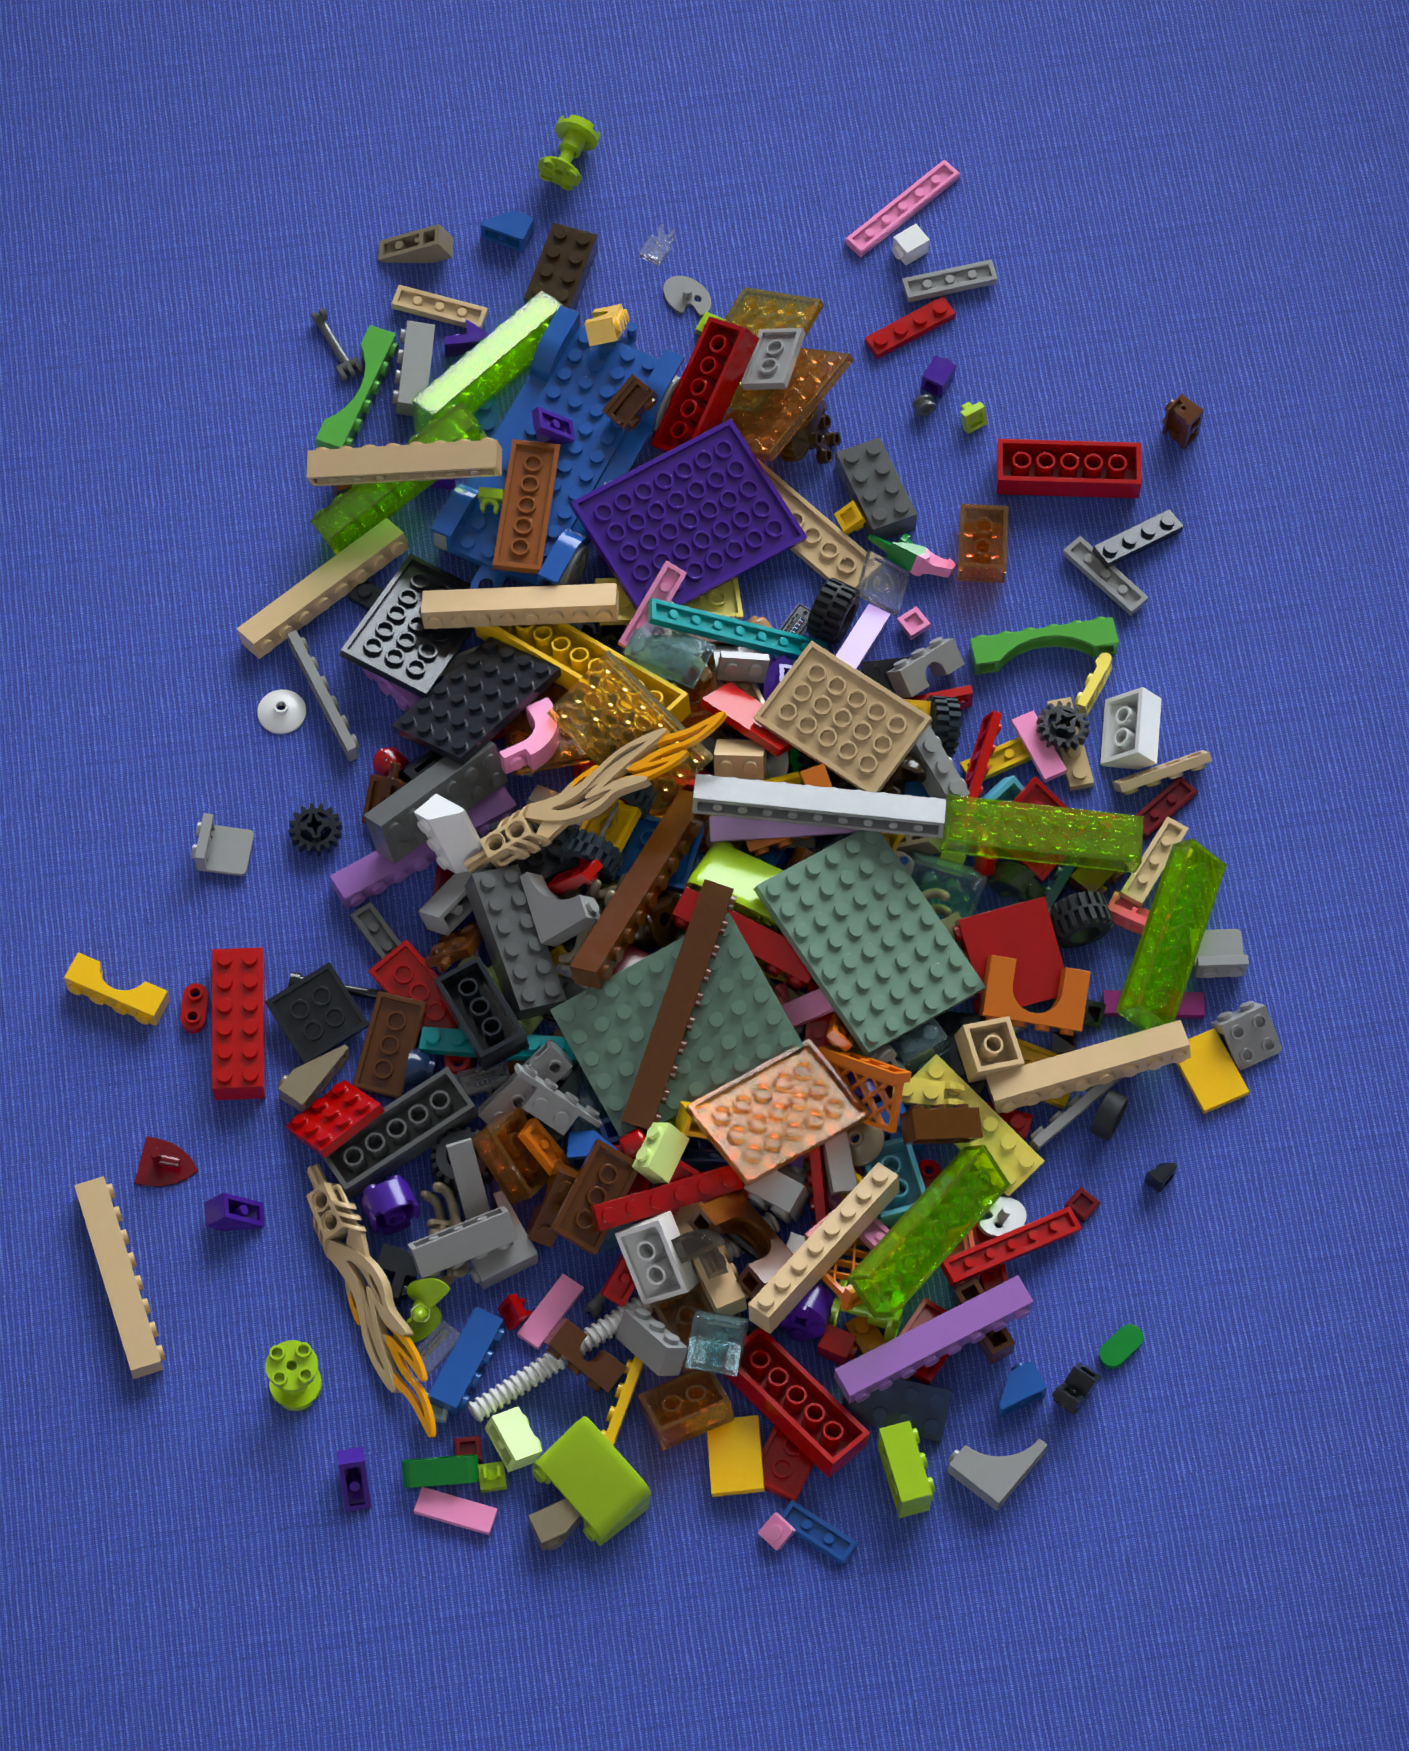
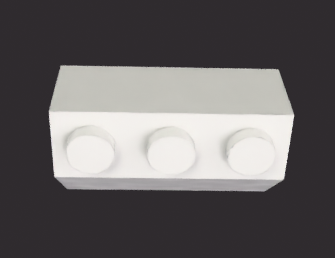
(1131, 730)
(448, 833)
(654, 1260)

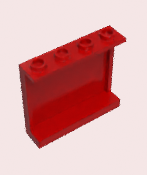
(1020, 933)

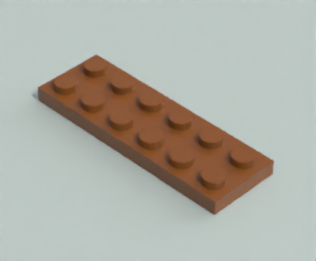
(526, 506)

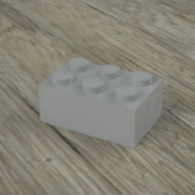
(781, 1195)

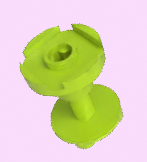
(575, 136)
(891, 1324)
(293, 1375)

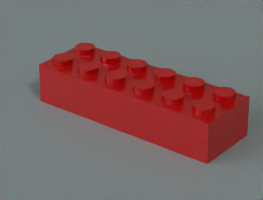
(706, 383)
(1068, 468)
(767, 946)
(238, 1024)
(798, 1404)

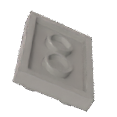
(773, 359)

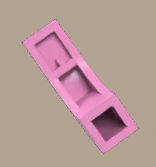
(539, 746)

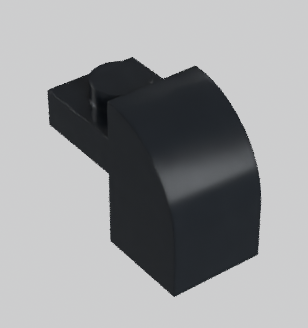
(400, 1268)
(1076, 1388)

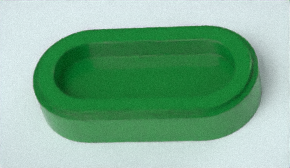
(1120, 1346)

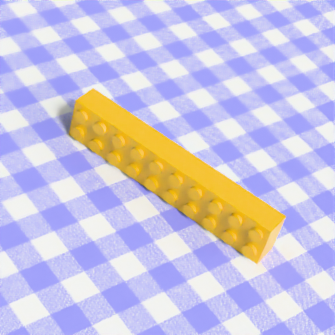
(577, 653)

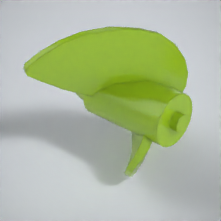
(424, 1313)

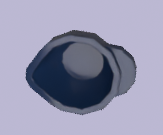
(419, 1067)

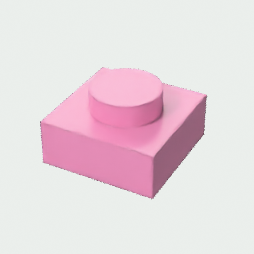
(913, 623)
(776, 1531)

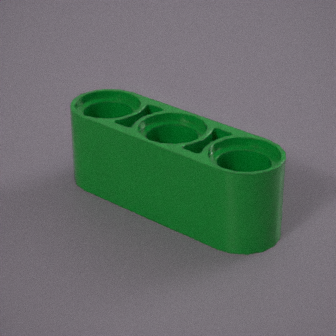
(440, 1470)

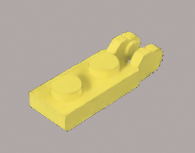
(1094, 683)
(930, 1092)

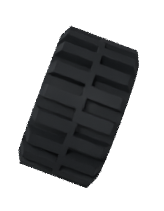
(833, 611)
(1080, 919)
(439, 1158)

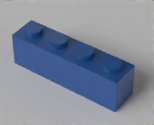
(466, 1361)

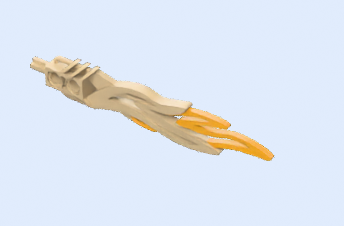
(599, 787)
(371, 1304)

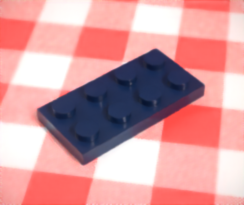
(904, 1401)

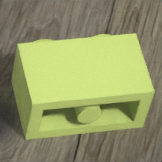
(660, 1152)
(513, 1439)

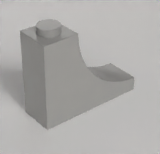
(557, 918)
(504, 1262)
(994, 1476)

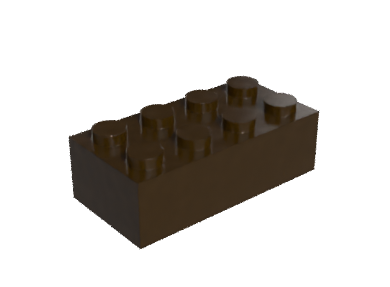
(564, 265)

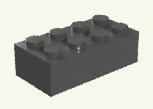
(876, 489)

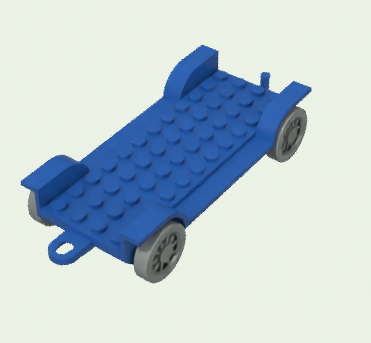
(575, 384)

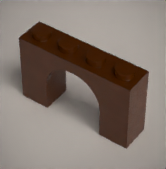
(737, 1216)

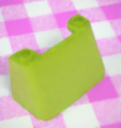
(739, 871)
(594, 1480)

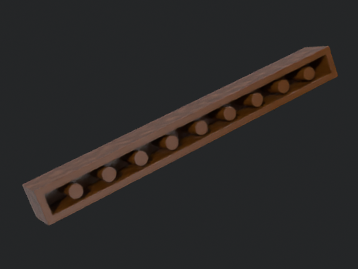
(638, 893)
(678, 1004)

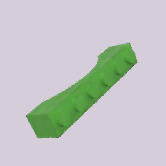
(377, 350)
(1090, 637)

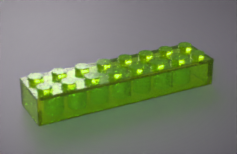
(489, 364)
(371, 503)
(1042, 833)
(1171, 936)
(928, 1231)

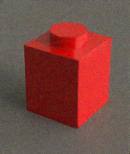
(837, 1345)

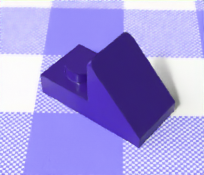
(460, 344)
(552, 427)

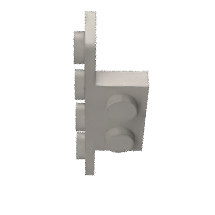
(552, 1105)

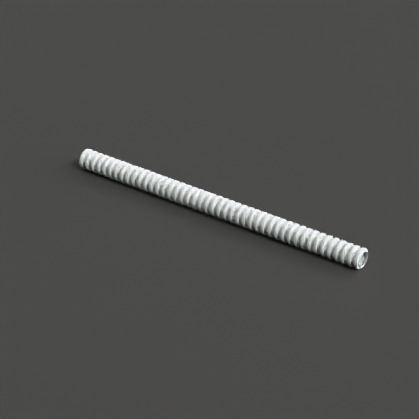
(547, 1365)

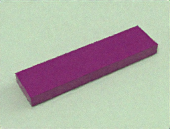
(1191, 1005)

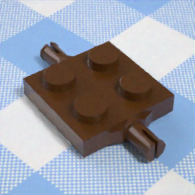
(382, 787)
(454, 947)

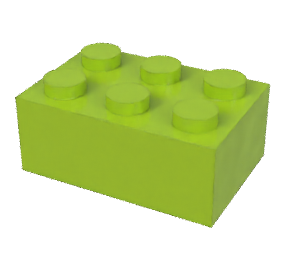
(905, 1469)

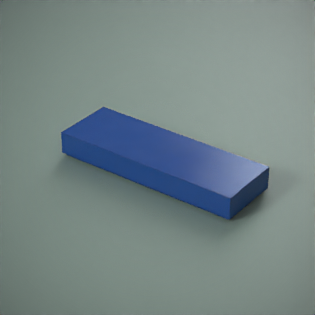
(819, 1533)

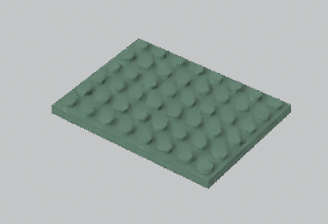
(869, 939)
(732, 1031)

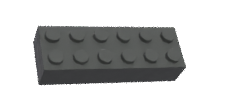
(394, 822)
(513, 944)
(401, 1132)

